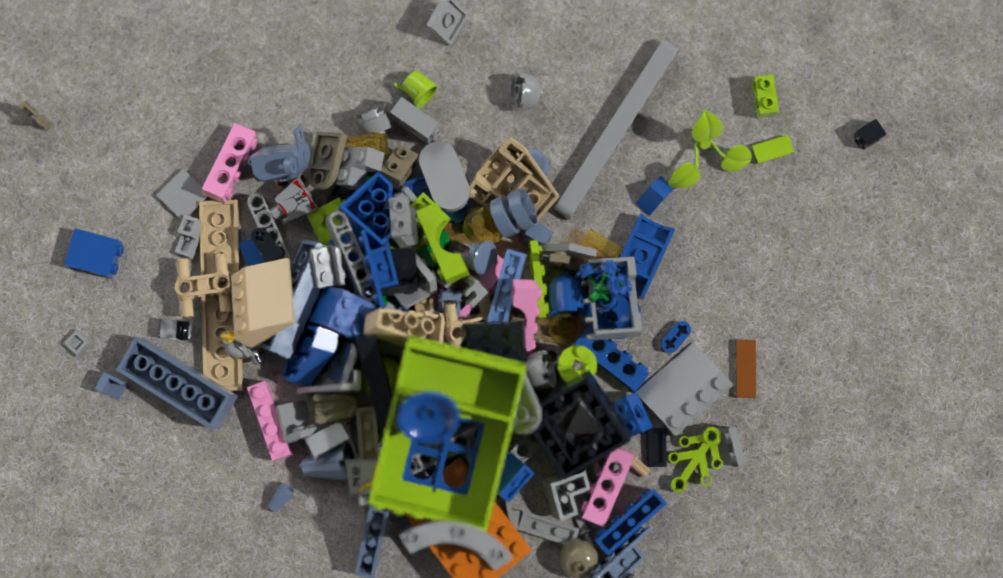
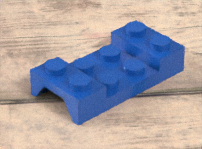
(648, 246)

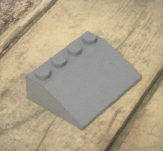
(684, 389)

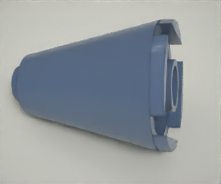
(329, 464)

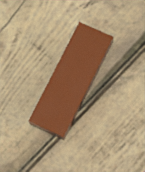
(745, 368)

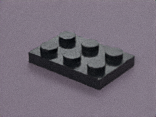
(498, 339)

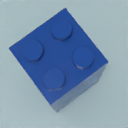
(341, 312)

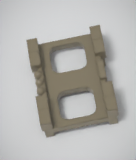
(30, 110)

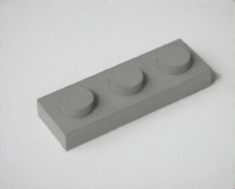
(547, 528)

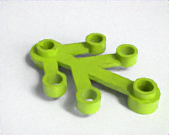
(698, 457)

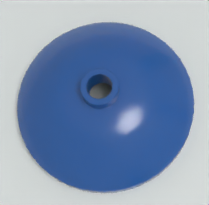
(620, 316)
(431, 424)

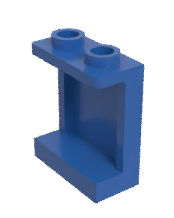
(94, 253)
(512, 477)

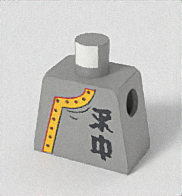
(361, 478)

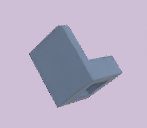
(538, 233)
(449, 296)
(111, 385)

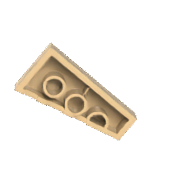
(398, 326)

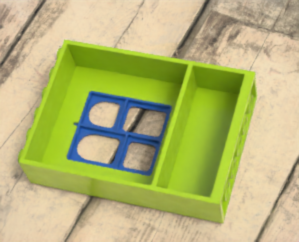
(486, 395)

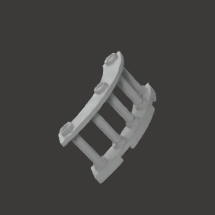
(461, 535)

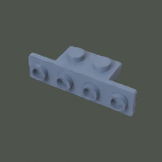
(625, 559)

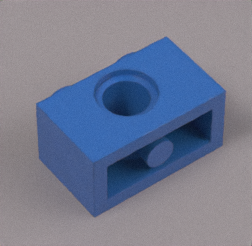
(633, 413)

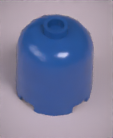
(566, 295)

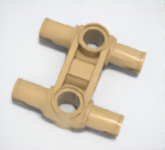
(203, 285)
(460, 323)

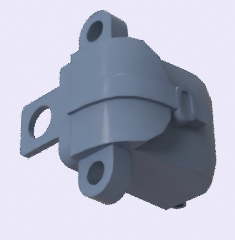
(282, 161)

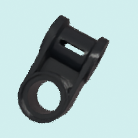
(268, 248)

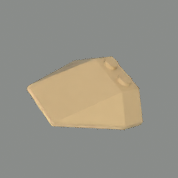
(511, 169)

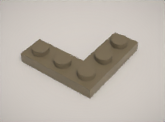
(561, 261)

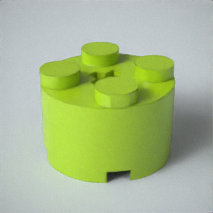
(580, 355)

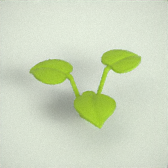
(703, 131)

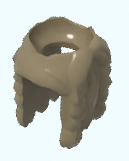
(333, 407)

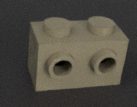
(399, 166)

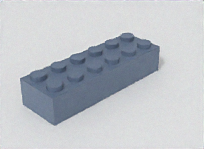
(304, 297)
(177, 383)

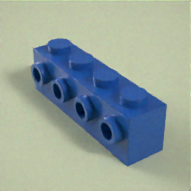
(626, 525)

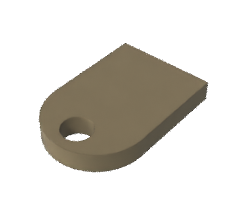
(325, 159)

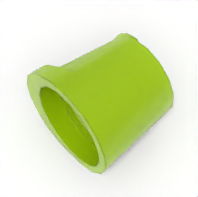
(418, 88)

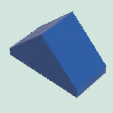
(654, 195)

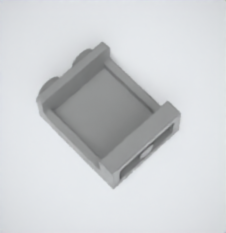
(403, 222)

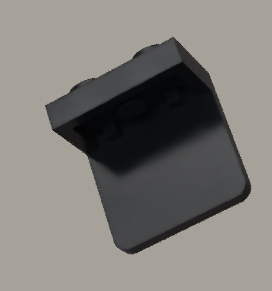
(406, 271)

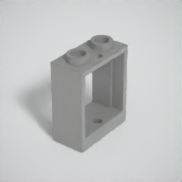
(415, 121)

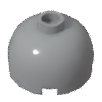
(525, 91)
(540, 372)

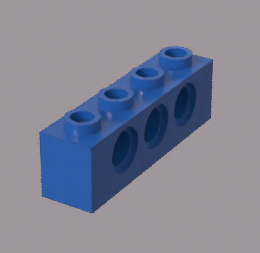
(631, 381)

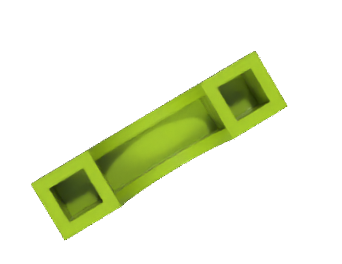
(451, 264)

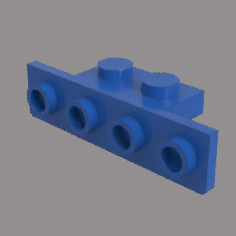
(381, 267)

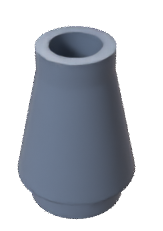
(281, 496)

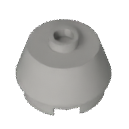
(375, 120)

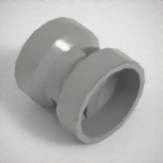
(405, 191)

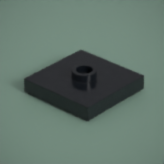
(341, 362)

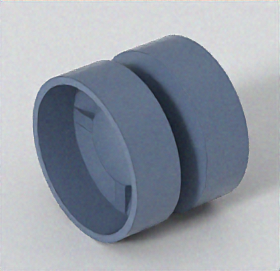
(513, 212)

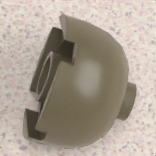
(579, 558)

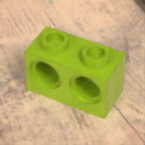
(765, 96)

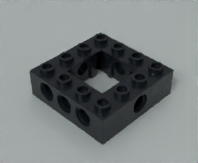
(613, 431)

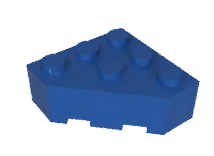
(370, 211)
(311, 355)

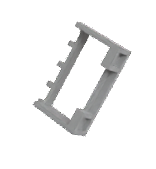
(636, 330)

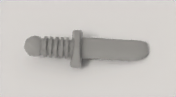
(583, 528)

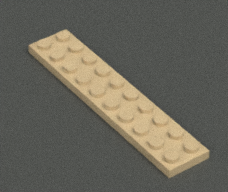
(219, 236)

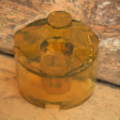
(480, 225)

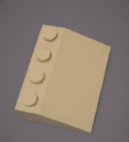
(262, 301)

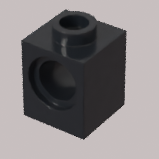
(869, 134)

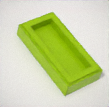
(772, 149)

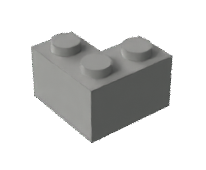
(356, 164)
(561, 493)

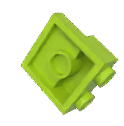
(318, 220)

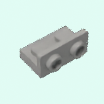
(327, 266)

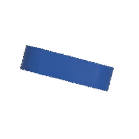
(679, 340)

